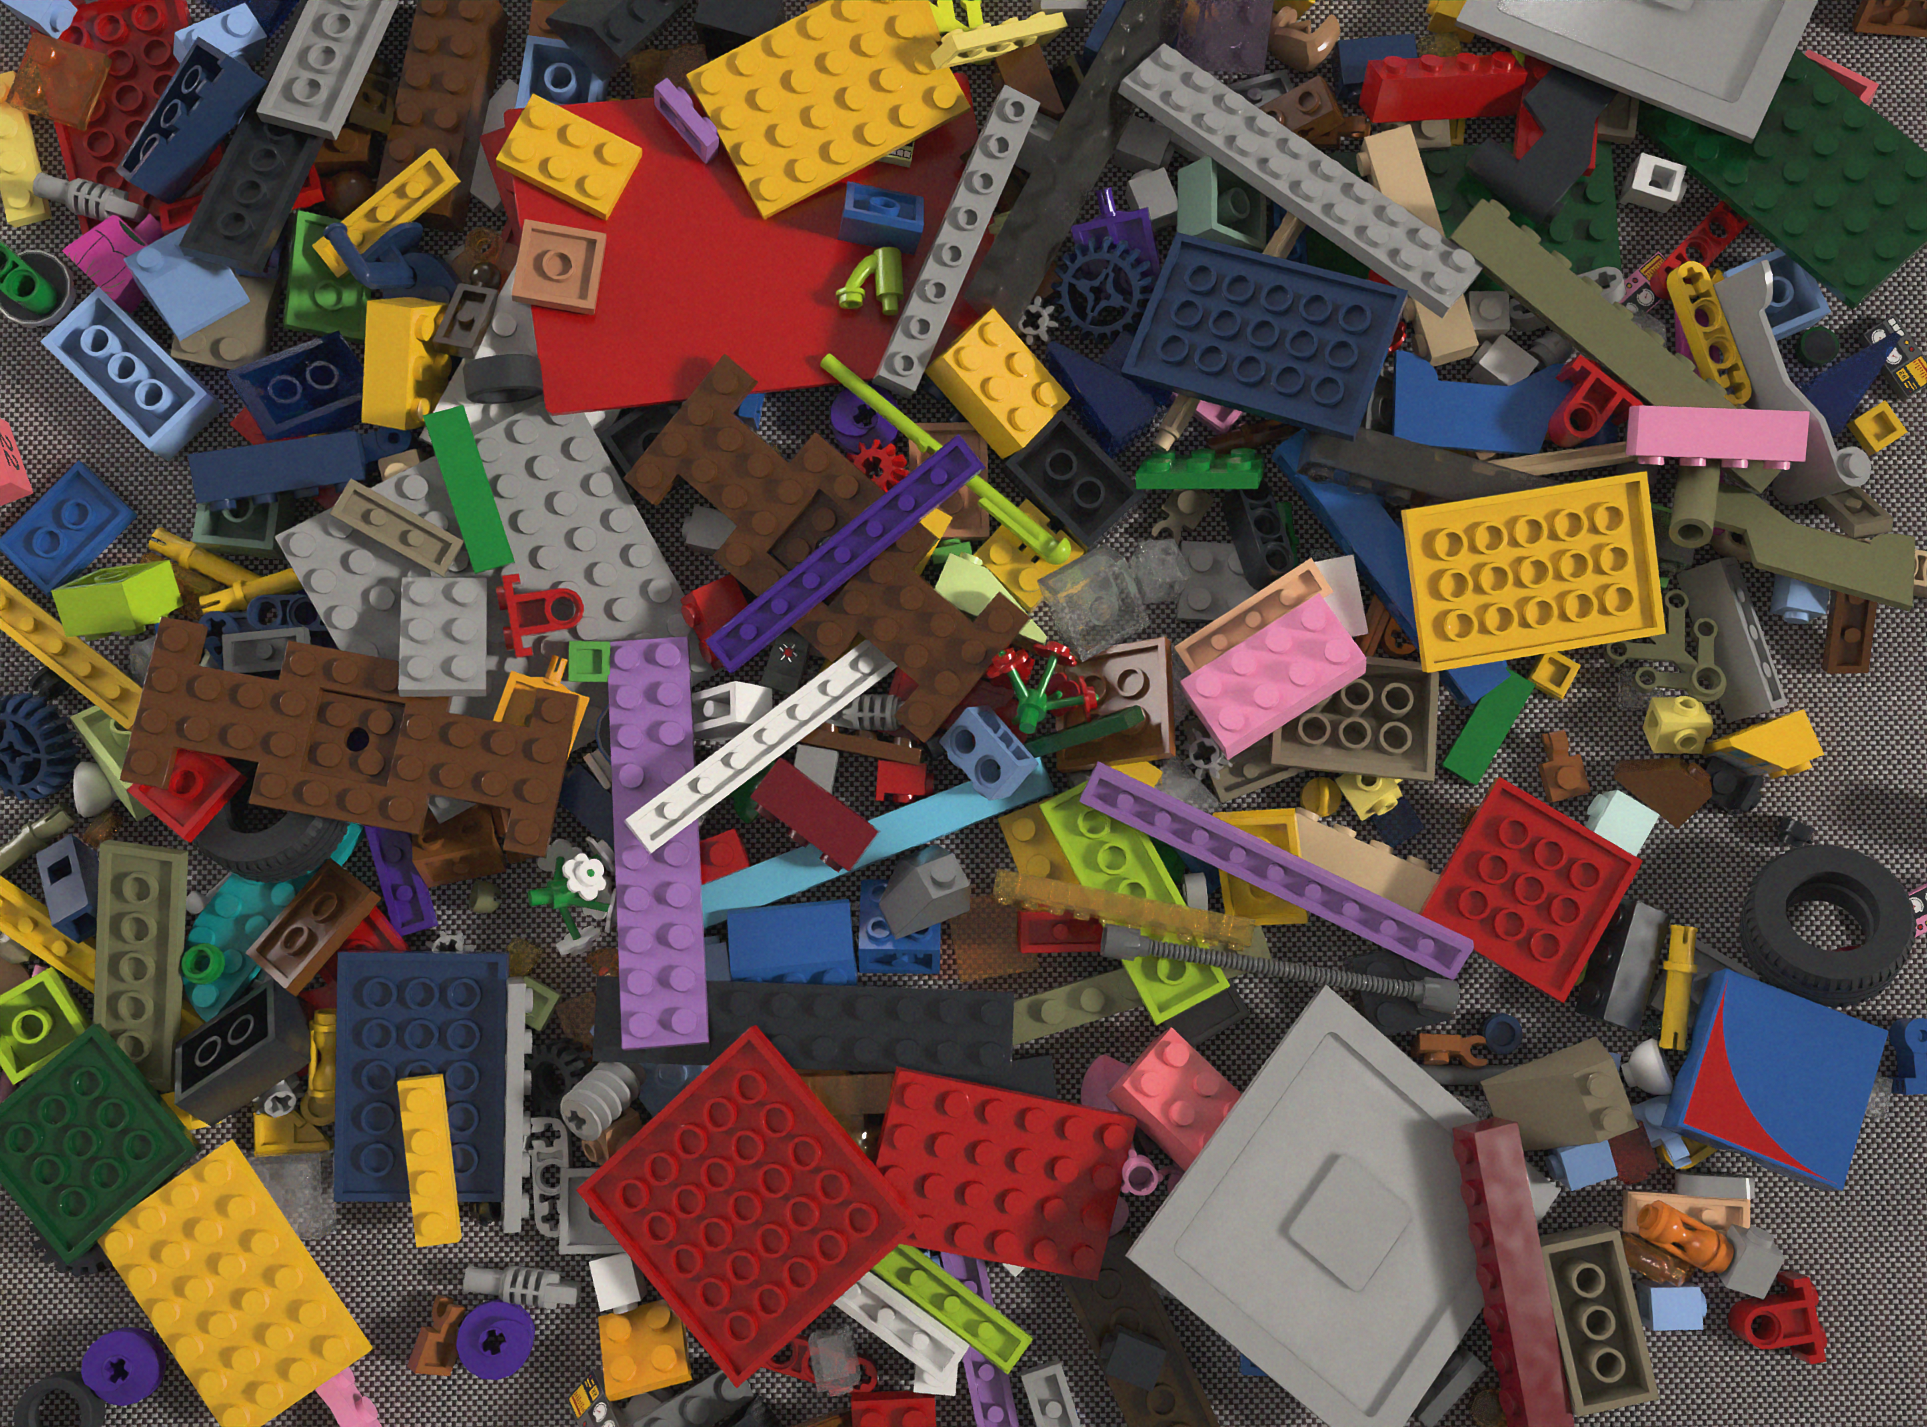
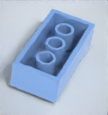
(132, 374)

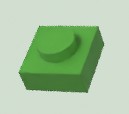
(946, 547)
(589, 661)

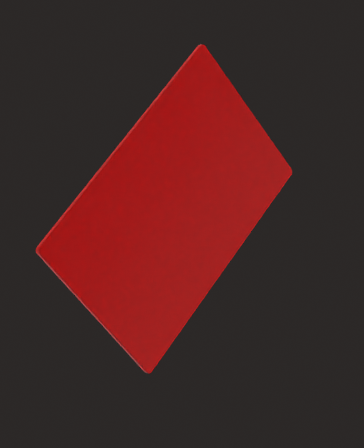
(706, 277)

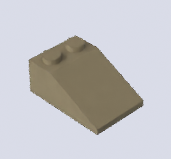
(240, 335)
(1563, 1098)

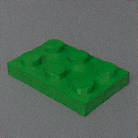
(1201, 470)

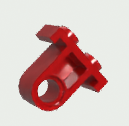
(1588, 402)
(532, 614)
(1786, 1319)

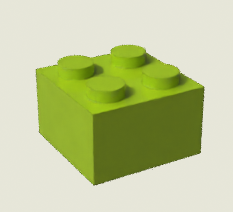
(117, 600)
(38, 1023)

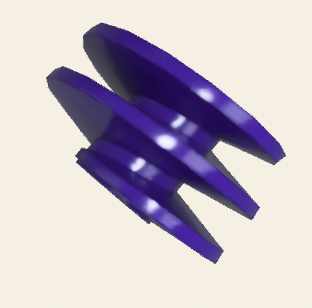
(846, 422)
(485, 1359)
(105, 1369)

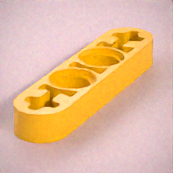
(1716, 333)

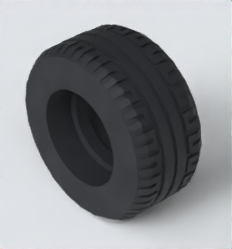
(272, 855)
(1849, 882)

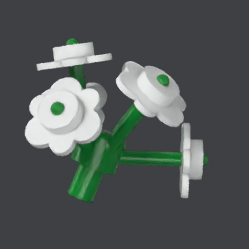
(581, 887)

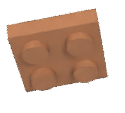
(559, 267)

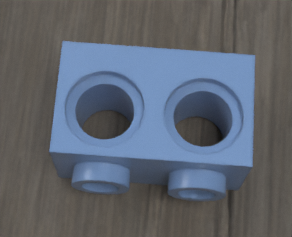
(993, 746)

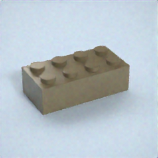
(1597, 1320)

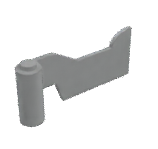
(1825, 468)

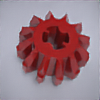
(880, 458)

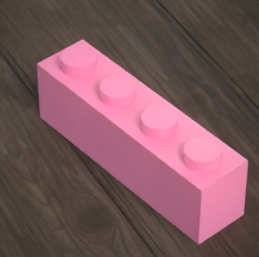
(1717, 434)

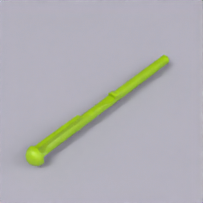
(991, 500)

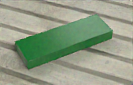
(1486, 729)

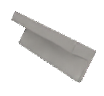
(1740, 649)

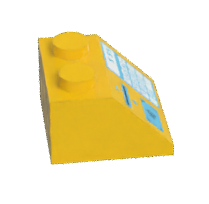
(1771, 746)

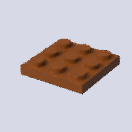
(1122, 678)

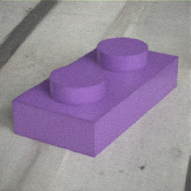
(679, 111)

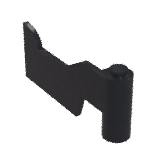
(1566, 113)

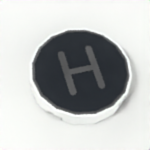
(54, 272)

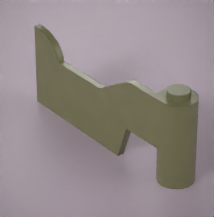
(1869, 571)

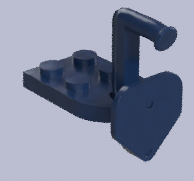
(398, 266)

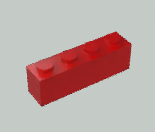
(1442, 87)

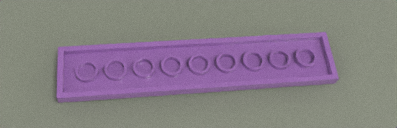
(658, 892)

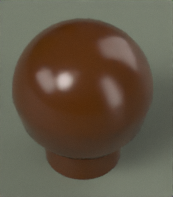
(346, 192)

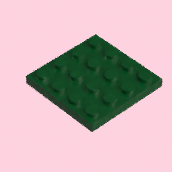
(88, 1142)

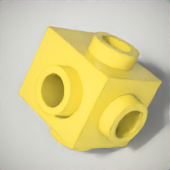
(1677, 725)
(1367, 798)

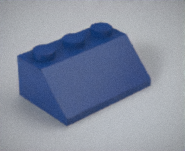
(793, 943)

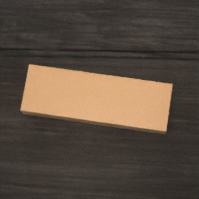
(1711, 1211)

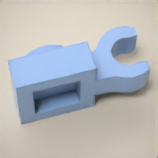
(1652, 1115)

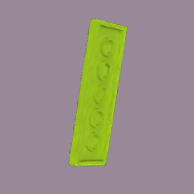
(1124, 861)

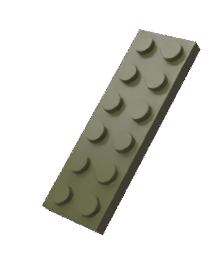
(141, 953)

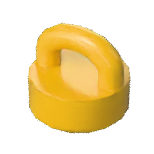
(1320, 796)

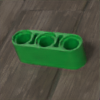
(19, 278)

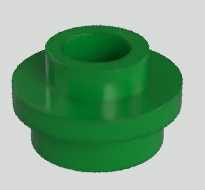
(192, 960)

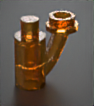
(1655, 1262)

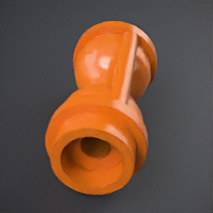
(1702, 1246)

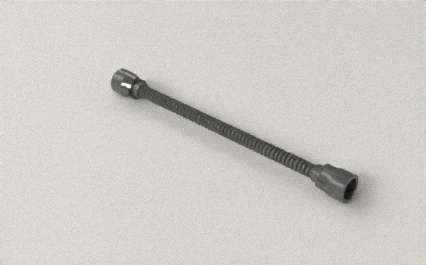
(1431, 993)

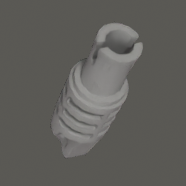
(88, 198)
(869, 713)
(523, 1286)

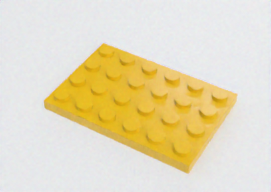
(826, 96)
(1533, 571)
(233, 1291)

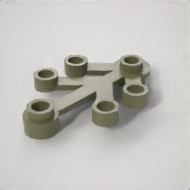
(1671, 648)

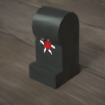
(786, 662)

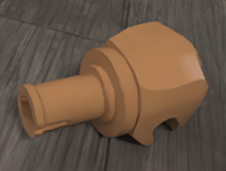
(1296, 44)

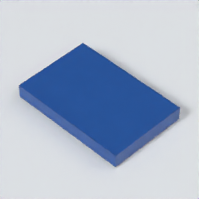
(66, 529)

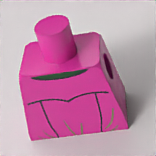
(102, 253)

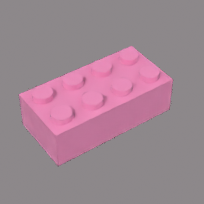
(1274, 676)

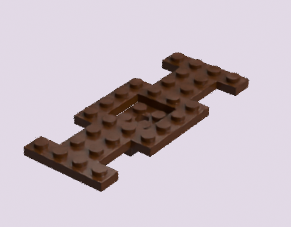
(789, 512)
(303, 733)

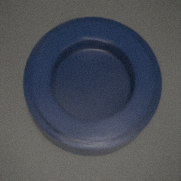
(1501, 1032)

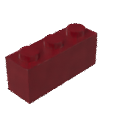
(814, 816)

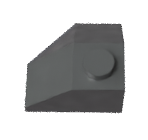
(924, 891)

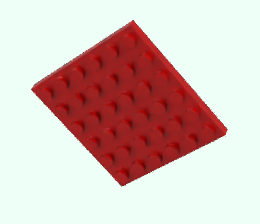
(748, 1206)

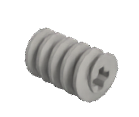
(601, 1097)

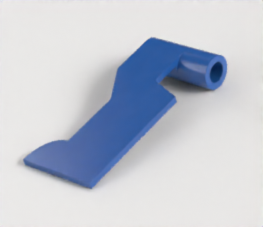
(1480, 415)

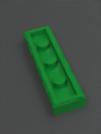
(469, 489)

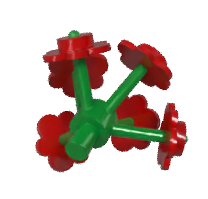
(1052, 694)

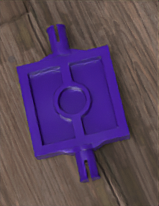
(1131, 226)

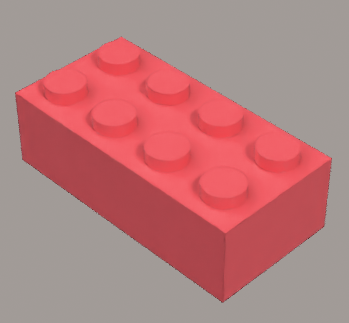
(1175, 1096)

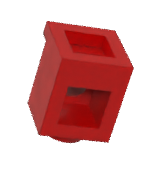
(903, 781)

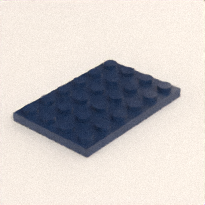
(1265, 336)
(413, 1019)

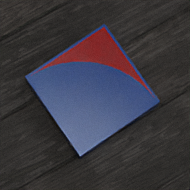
(1776, 1080)

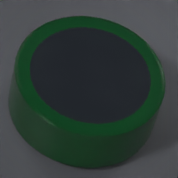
(1817, 347)

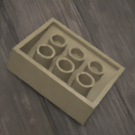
(1368, 728)

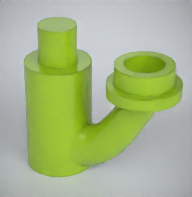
(887, 267)

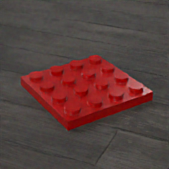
(1530, 889)

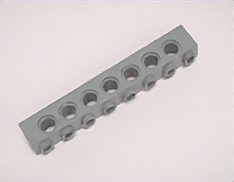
(956, 242)

